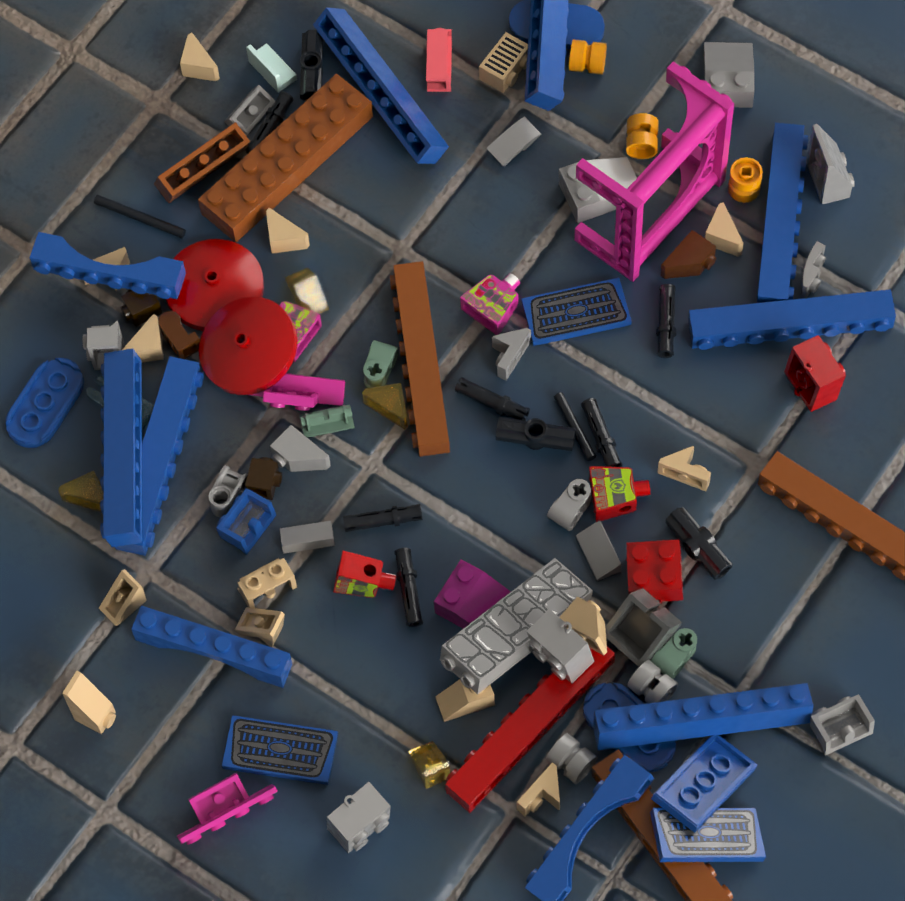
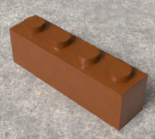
(202, 162)

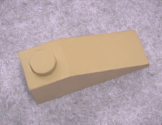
(88, 704)

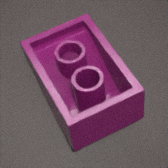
(467, 595)

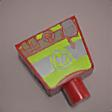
(615, 491)
(361, 576)

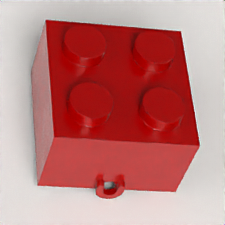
(815, 373)
(656, 569)

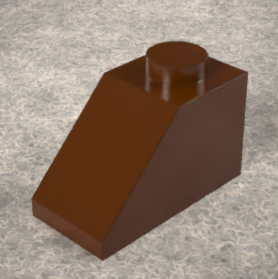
(689, 257)

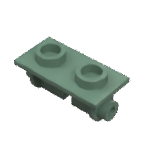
(327, 421)

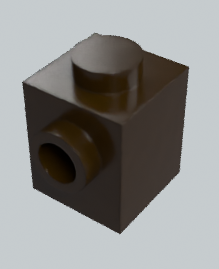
(140, 306)
(263, 477)

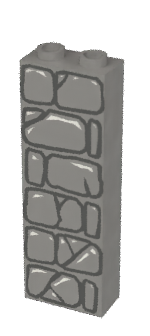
(500, 634)

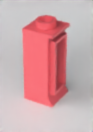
(439, 60)

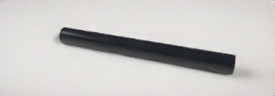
(139, 216)

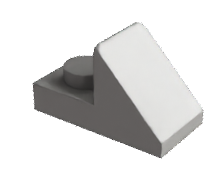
(512, 347)

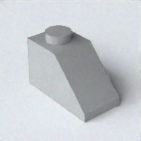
(298, 452)

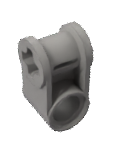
(227, 487)
(568, 507)

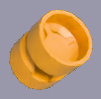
(587, 56)
(642, 136)
(745, 180)

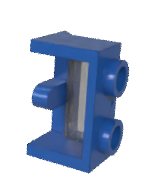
(246, 520)

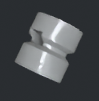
(646, 677)
(569, 756)

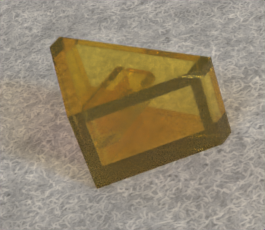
(307, 290)
(388, 402)
(83, 491)
(430, 764)

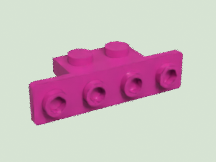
(304, 392)
(221, 802)

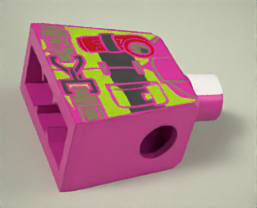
(492, 301)
(306, 324)

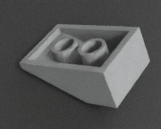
(731, 70)
(828, 167)
(583, 200)

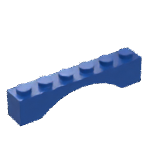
(157, 276)
(177, 633)
(622, 786)

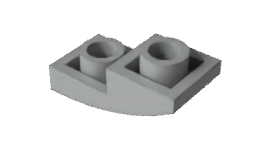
(513, 141)
(812, 270)

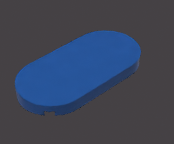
(582, 23)
(44, 402)
(604, 696)

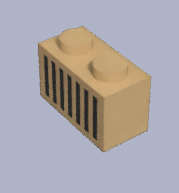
(504, 63)

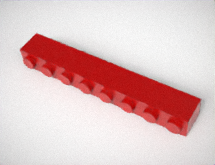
(520, 733)

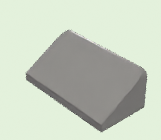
(251, 109)
(307, 537)
(599, 551)

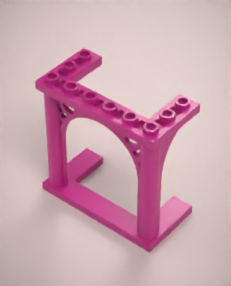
(706, 122)

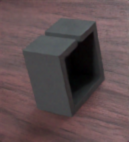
(641, 627)

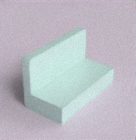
(271, 67)

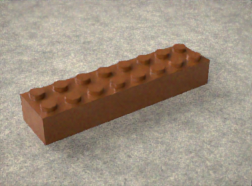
(285, 158)

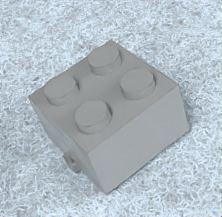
(559, 646)
(356, 821)

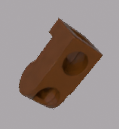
(176, 336)

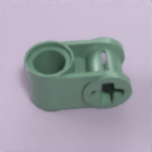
(379, 364)
(672, 656)

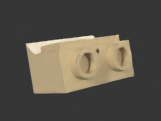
(265, 580)

